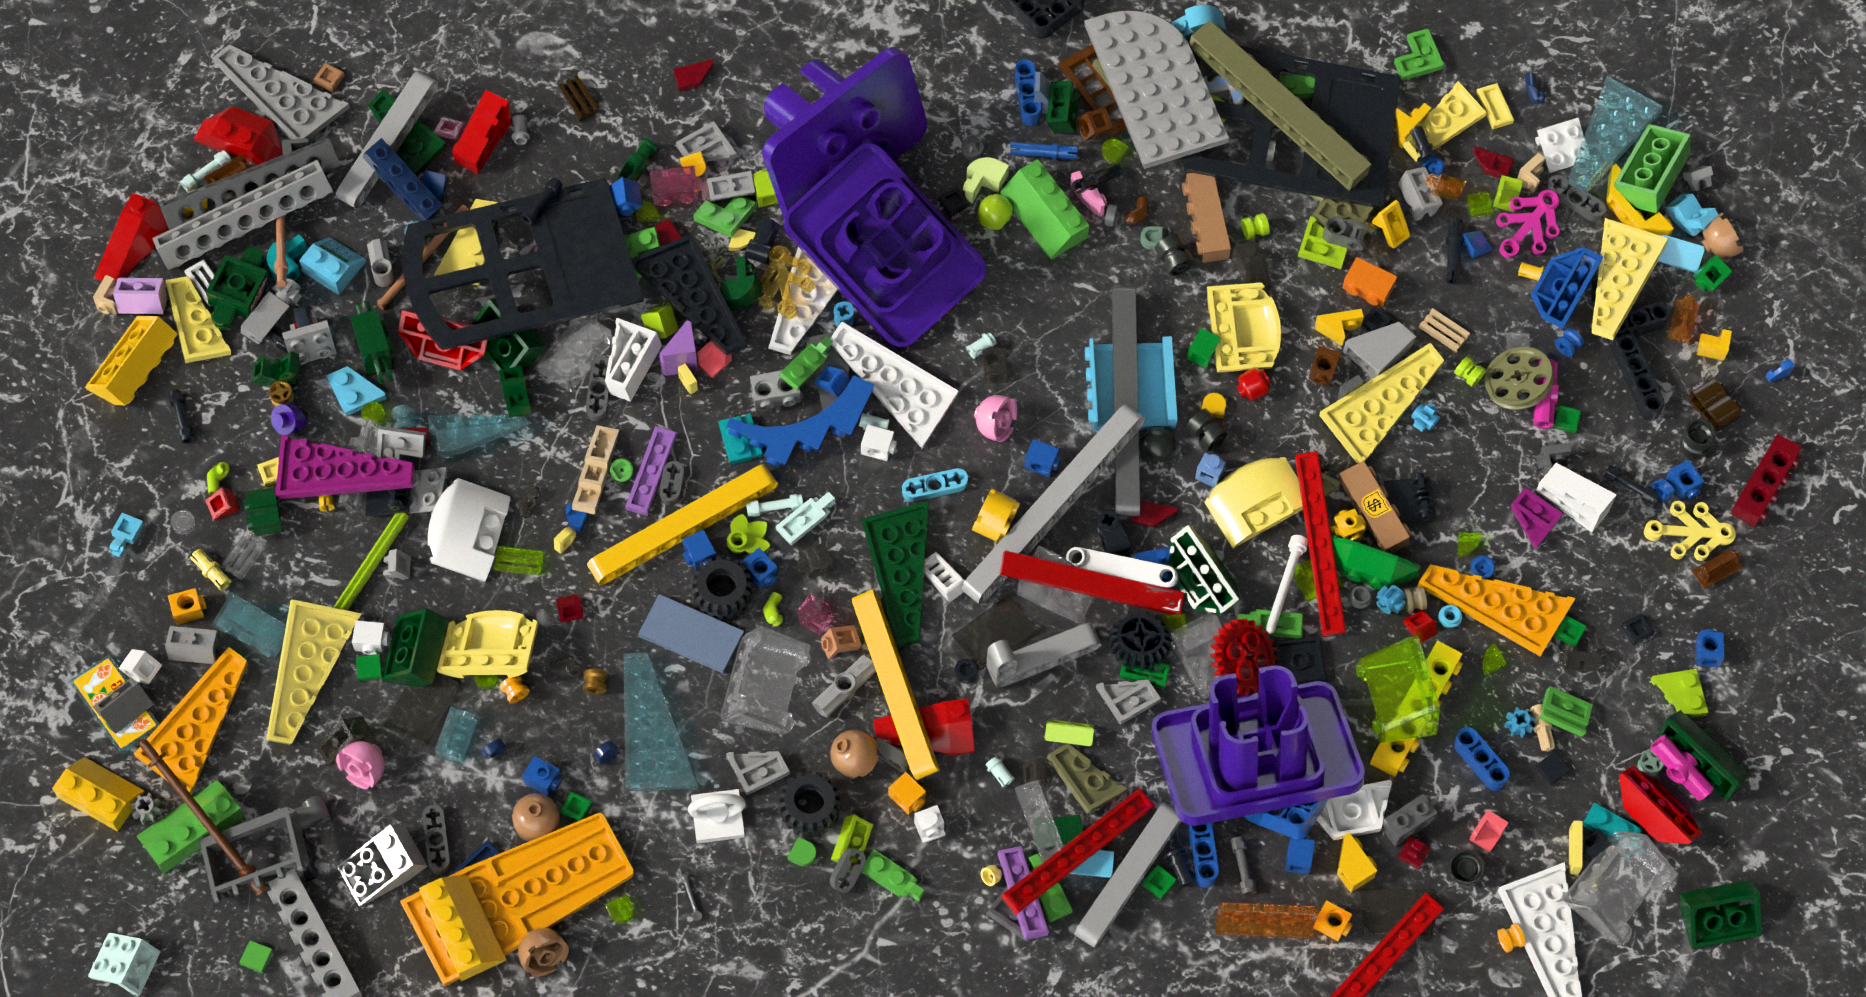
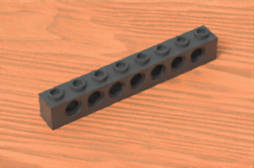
(172, 208)

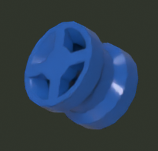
(1569, 342)

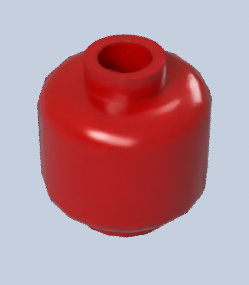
(1253, 384)

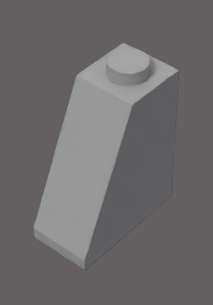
(1380, 348)

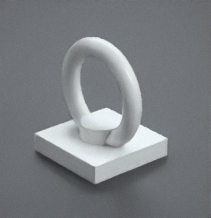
(717, 815)

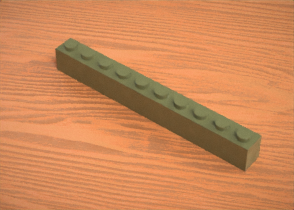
(1280, 105)

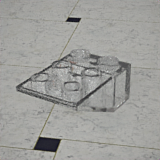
(1060, 601)
(1194, 650)

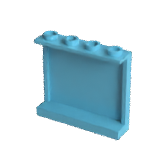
(1154, 378)

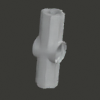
(834, 696)

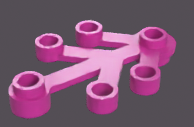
(1530, 220)

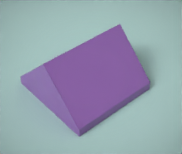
(679, 351)

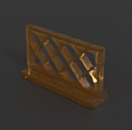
(1265, 920)

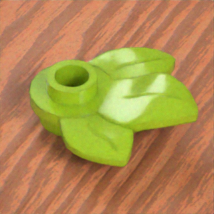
(749, 533)

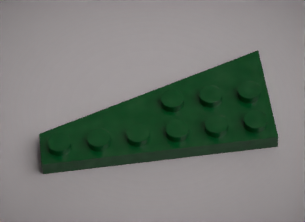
(898, 555)

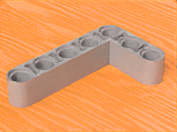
(1009, 666)

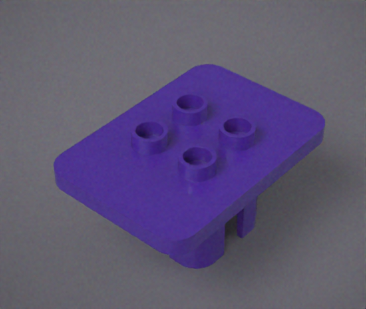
(869, 106)
(884, 245)
(1257, 749)

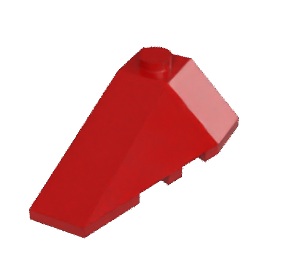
(132, 237)
(946, 725)

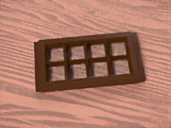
(1092, 87)

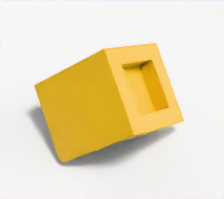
(1714, 346)

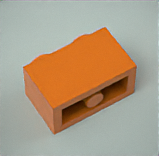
(1369, 282)

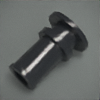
(1423, 146)
(1179, 866)

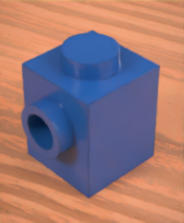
(626, 196)
(698, 549)
(542, 776)

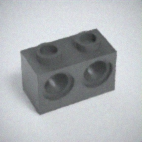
(1409, 820)

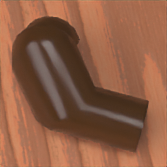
(1138, 214)

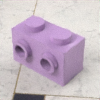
(140, 295)

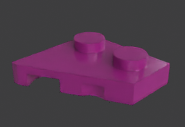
(1535, 516)

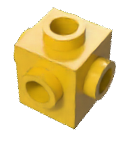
(1348, 525)

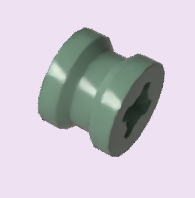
(1650, 759)

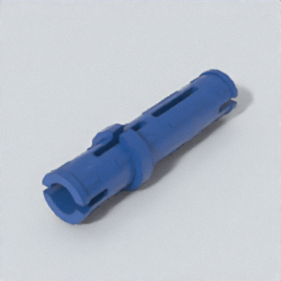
(1044, 150)

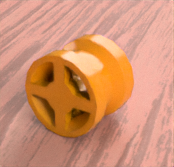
(514, 689)
(1511, 937)

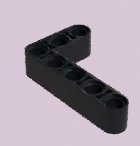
(1043, 15)
(1635, 356)

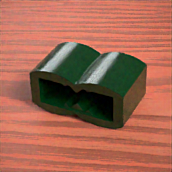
(263, 511)

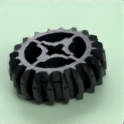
(1151, 633)

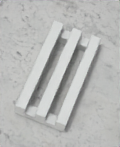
(188, 272)

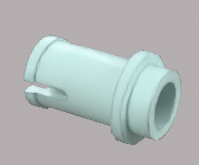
(976, 348)
(867, 419)
(1000, 771)

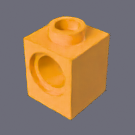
(179, 600)
(907, 793)
(1332, 911)

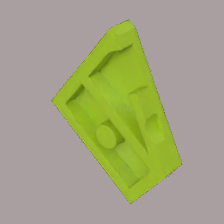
(1317, 249)
(1683, 691)

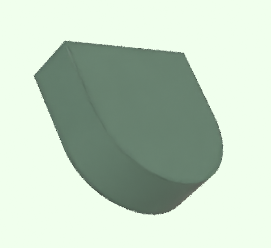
(1151, 236)

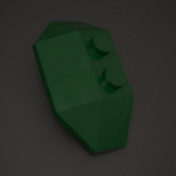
(1201, 573)

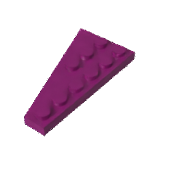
(330, 470)

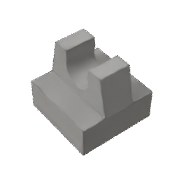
(1695, 175)
(398, 565)

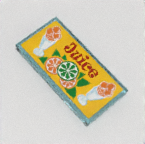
(96, 684)

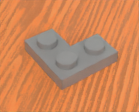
(398, 442)

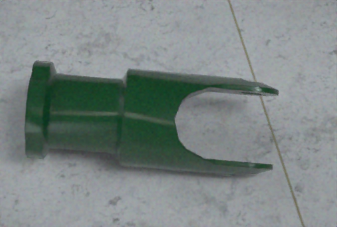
(639, 160)

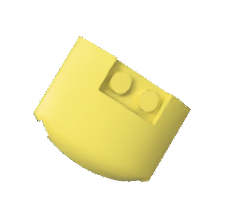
(1246, 326)
(1255, 499)
(488, 645)

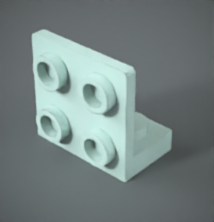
(125, 962)

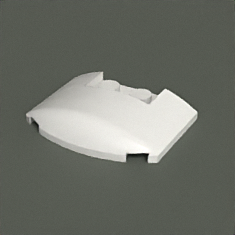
(467, 528)

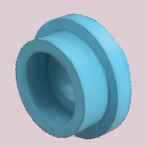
(1450, 610)

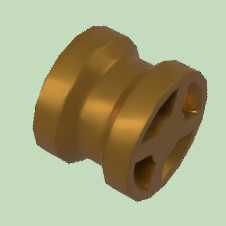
(278, 390)
(595, 681)

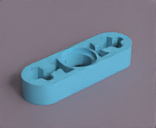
(917, 482)

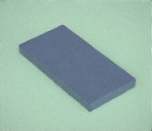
(691, 633)

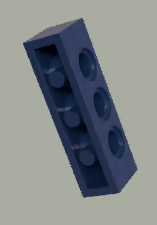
(402, 180)

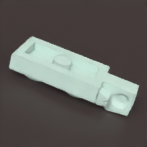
(805, 518)

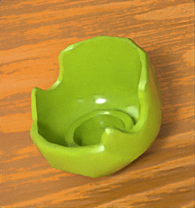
(994, 211)

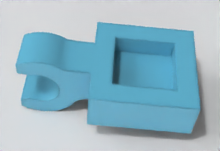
(125, 530)

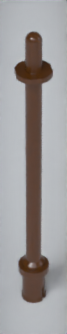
(157, 760)

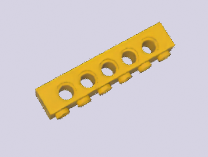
(1440, 657)

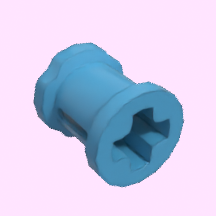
(842, 314)

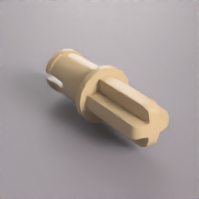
(1542, 729)

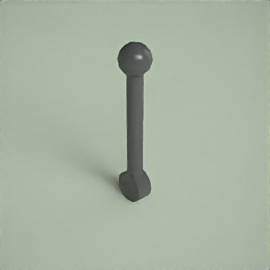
(697, 915)

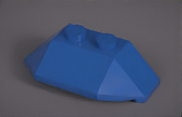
(1564, 285)

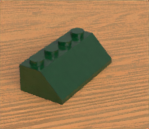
(1712, 760)

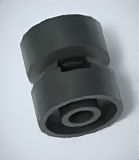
(1174, 255)
(1205, 428)
(1697, 438)

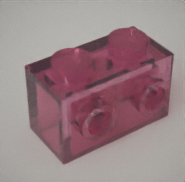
(674, 185)

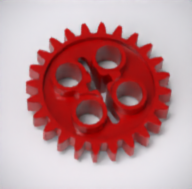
(1242, 651)

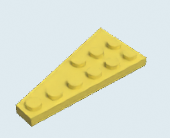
(308, 654)

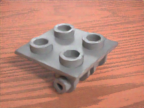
(427, 489)

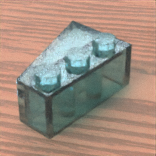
(250, 625)

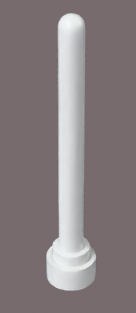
(1298, 546)

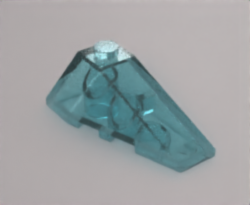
(458, 435)

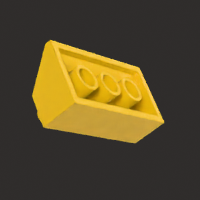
(132, 360)
(462, 925)

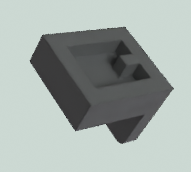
(1553, 453)

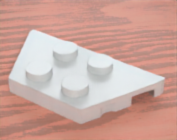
(1357, 812)

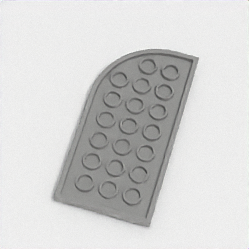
(1156, 86)

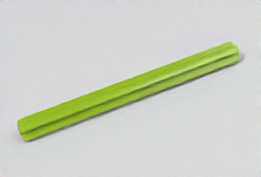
(371, 561)

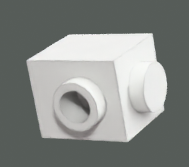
(370, 637)

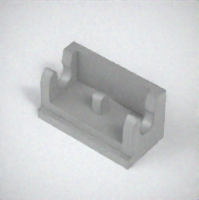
(730, 186)
(1418, 194)
(263, 318)
(192, 645)

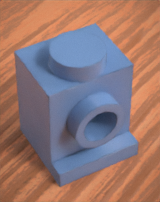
(1213, 466)

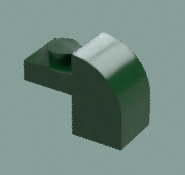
(744, 289)
(271, 369)
(515, 391)

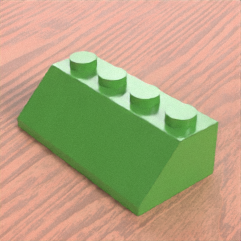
(1653, 167)
(1045, 210)
(179, 832)

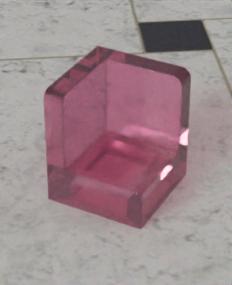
(815, 614)

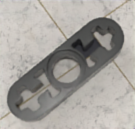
(1577, 207)
(603, 398)
(427, 823)

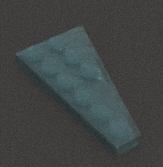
(1613, 128)
(651, 740)

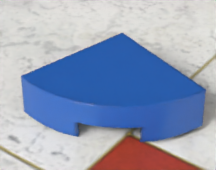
(1784, 371)
(1664, 489)
(576, 518)

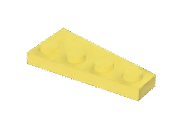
(1450, 117)
(464, 249)
(194, 323)

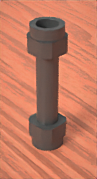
(1247, 884)

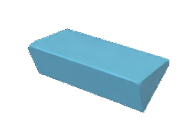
(1682, 254)
(1098, 865)

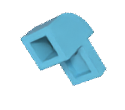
(1196, 18)
(1689, 215)

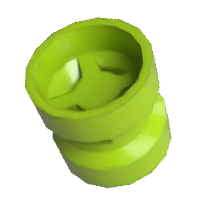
(1255, 226)
(1470, 371)

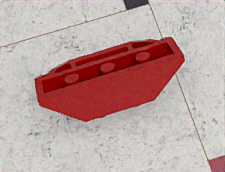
(241, 133)
(427, 350)
(1656, 808)

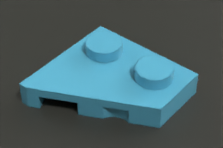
(353, 390)

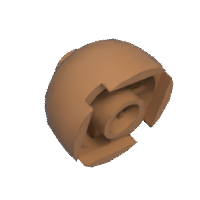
(1721, 238)
(854, 753)
(535, 816)
(541, 951)

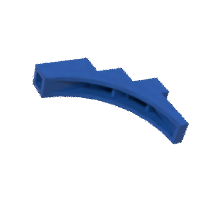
(780, 440)

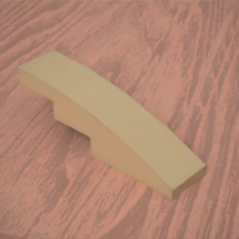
(595, 469)

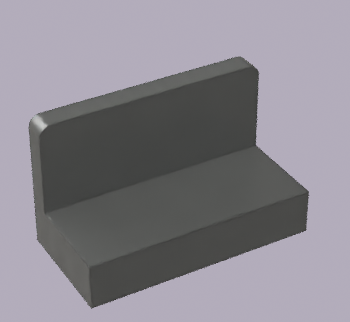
(123, 705)

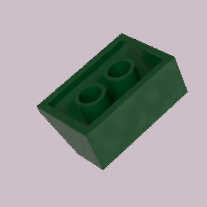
(512, 349)
(415, 648)
(1721, 913)

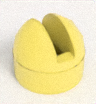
(988, 872)

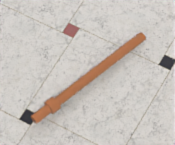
(428, 250)
(281, 264)

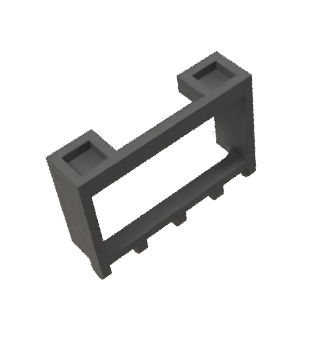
(277, 819)

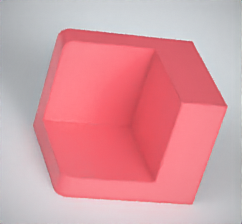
(712, 359)
(1488, 831)

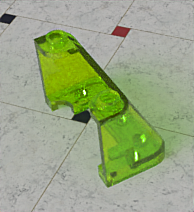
(1400, 691)

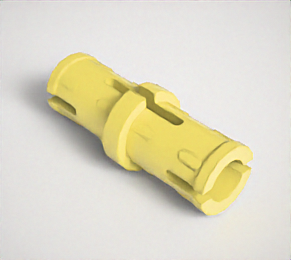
(211, 569)

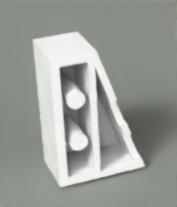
(630, 358)
(1576, 496)

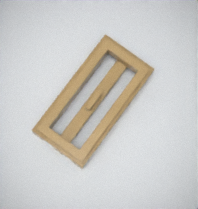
(1449, 324)

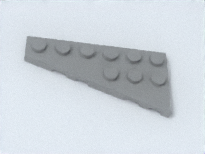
(286, 100)

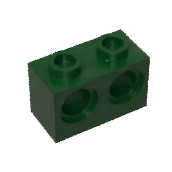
(1063, 107)

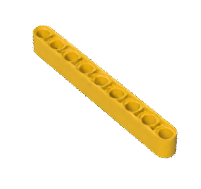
(682, 524)
(895, 684)

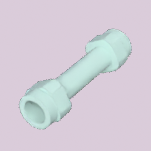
(190, 182)
(754, 508)

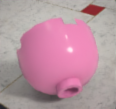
(995, 417)
(362, 763)

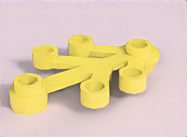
(1693, 532)

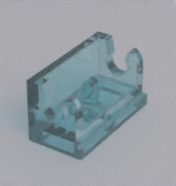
(456, 736)

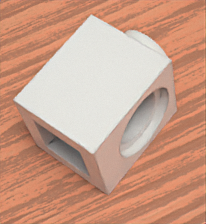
(878, 443)
(140, 666)

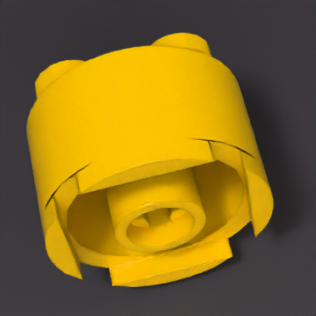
(994, 515)

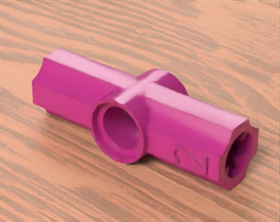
(1545, 409)
(1681, 767)

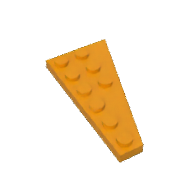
(1507, 608)
(195, 722)

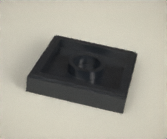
(1302, 658)

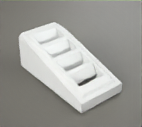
(950, 589)

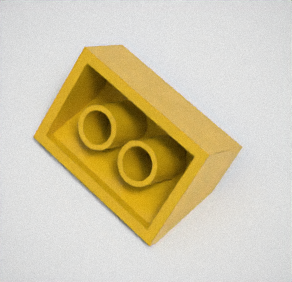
(97, 792)

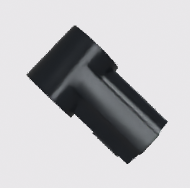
(762, 243)

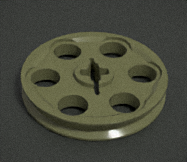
(1528, 378)

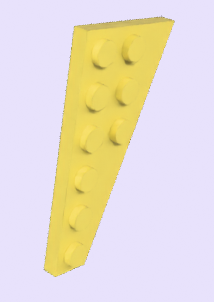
(1625, 267)
(1374, 408)

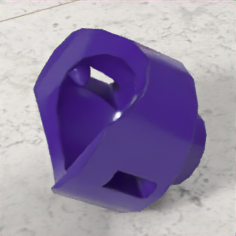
(287, 419)

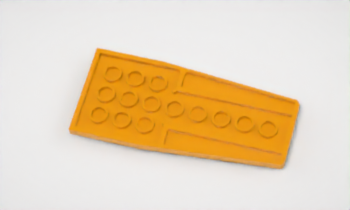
(532, 886)

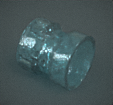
(403, 416)

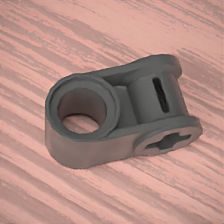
(1346, 234)

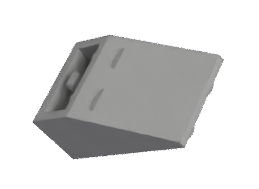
(382, 864)

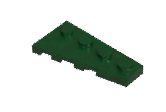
(421, 143)

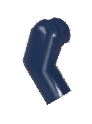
(1531, 86)

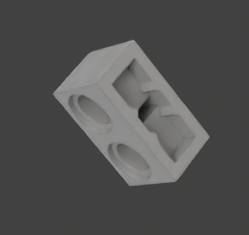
(773, 384)

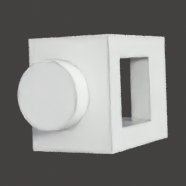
(929, 824)

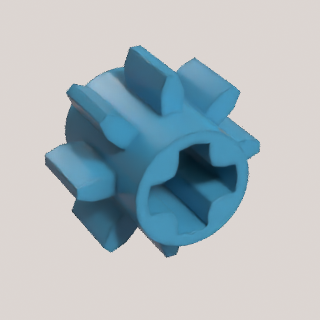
(1425, 417)
(1390, 599)
(1524, 726)

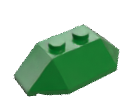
(1371, 565)

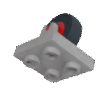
(309, 338)

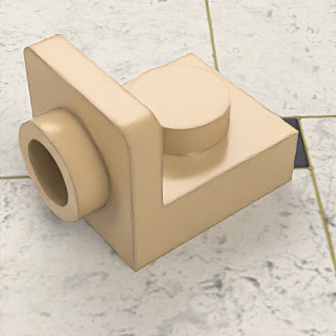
(1531, 171)
(104, 296)

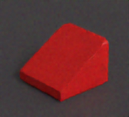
(222, 503)
(1421, 625)

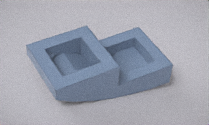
(1041, 91)

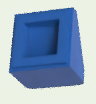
(435, 183)
(1476, 243)
(833, 380)

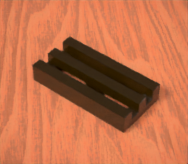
(570, 84)

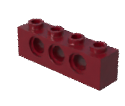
(1746, 507)

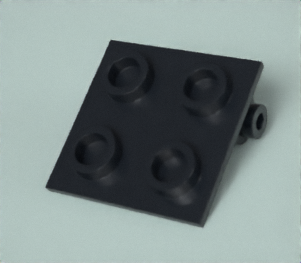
(1412, 498)
(388, 502)

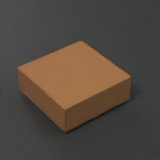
(329, 77)

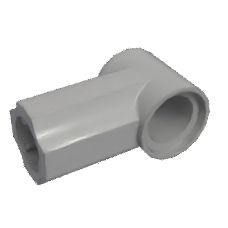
(380, 262)

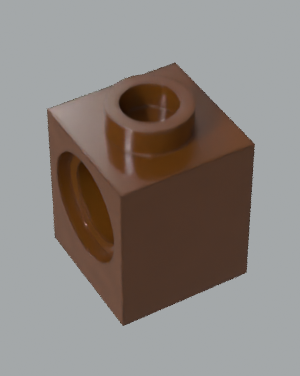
(1094, 124)
(1327, 358)

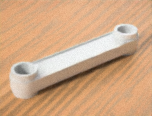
(1123, 567)

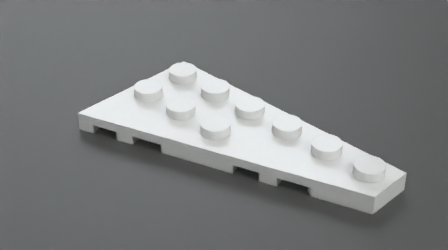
(810, 305)
(903, 388)
(1547, 924)

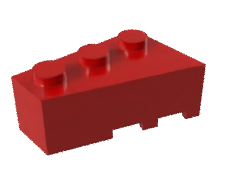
(483, 132)

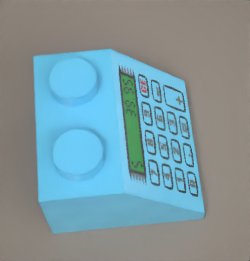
(331, 264)

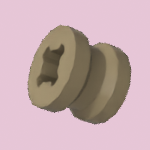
(1415, 599)

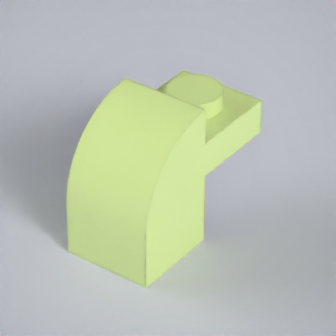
(986, 173)

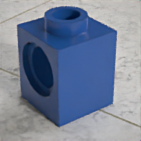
(1042, 458)
(1687, 472)
(757, 560)
(1708, 657)
(1299, 855)

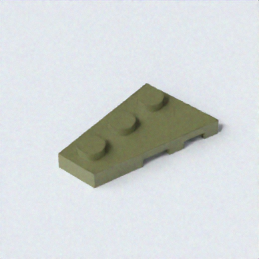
(1085, 781)

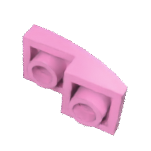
(1090, 198)

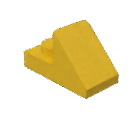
(1405, 123)
(1393, 224)
(1333, 324)

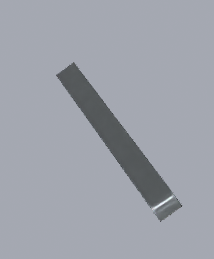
(1125, 392)

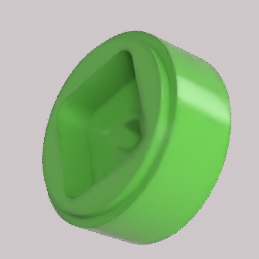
(621, 470)

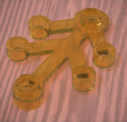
(779, 258)

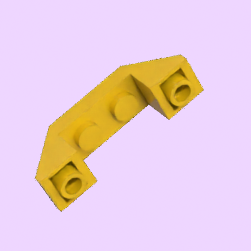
(1628, 215)

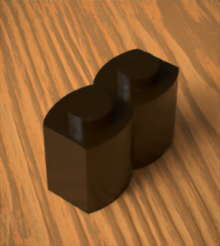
(1714, 404)

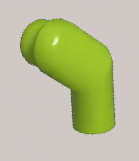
(215, 476)
(770, 609)

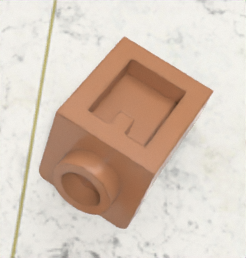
(840, 640)

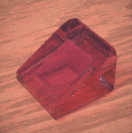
(449, 128)

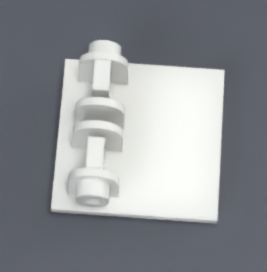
(1560, 144)

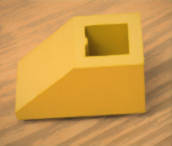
(1354, 866)

